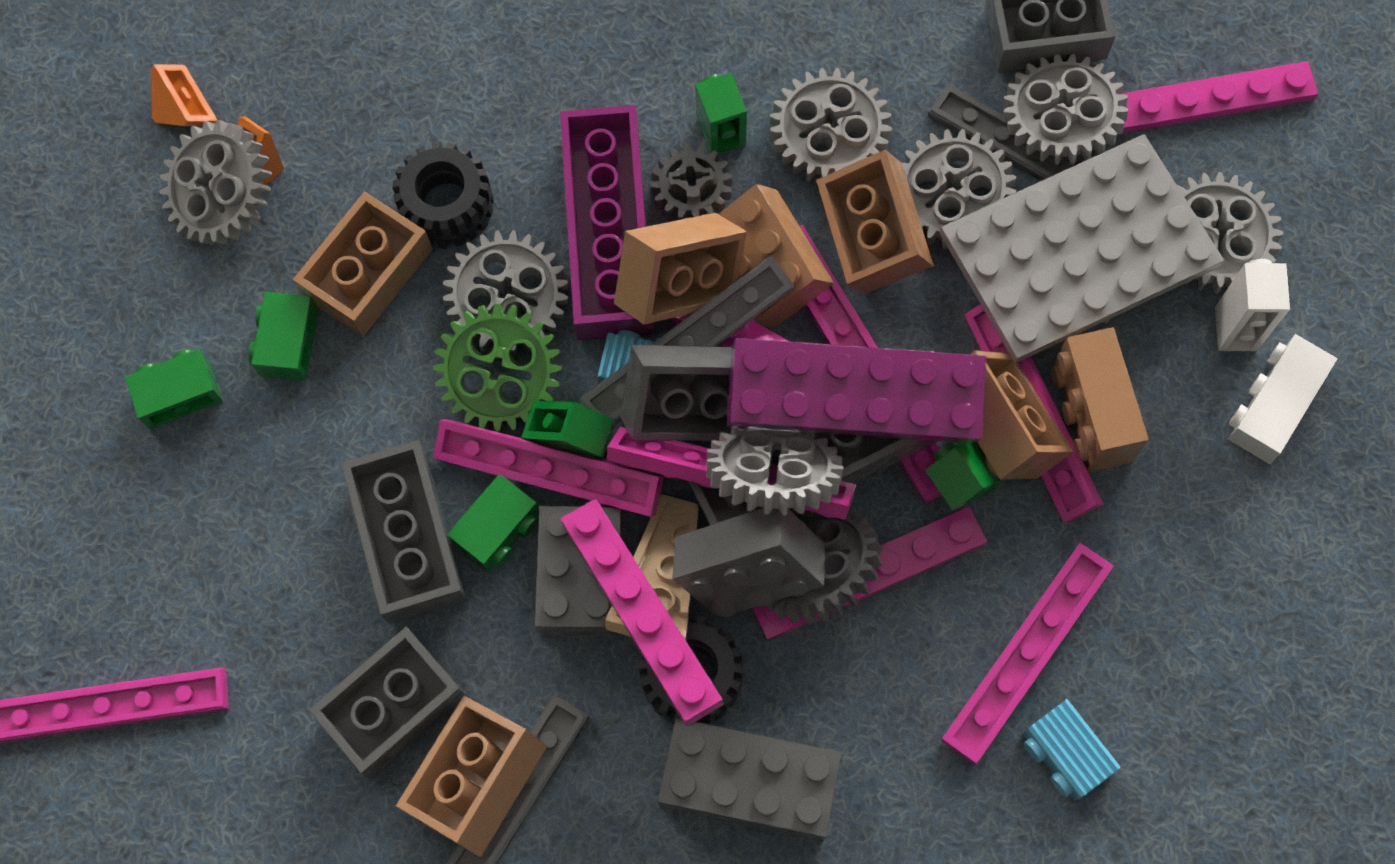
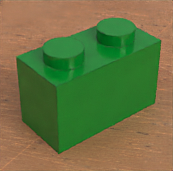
(721, 113)
(283, 336)
(173, 388)
(568, 427)
(962, 474)
(495, 524)

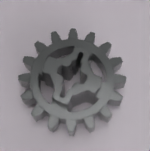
(696, 166)

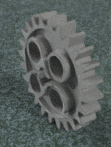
(1065, 109)
(829, 123)
(932, 165)
(215, 182)
(1252, 235)
(520, 261)
(805, 471)

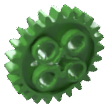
(506, 332)

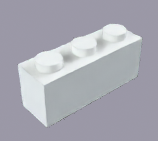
(1252, 306)
(1280, 398)

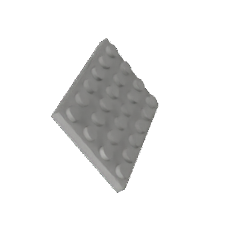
(1080, 247)

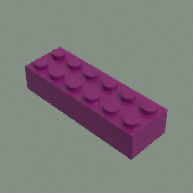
(601, 204)
(856, 390)

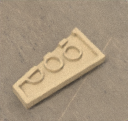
(656, 560)

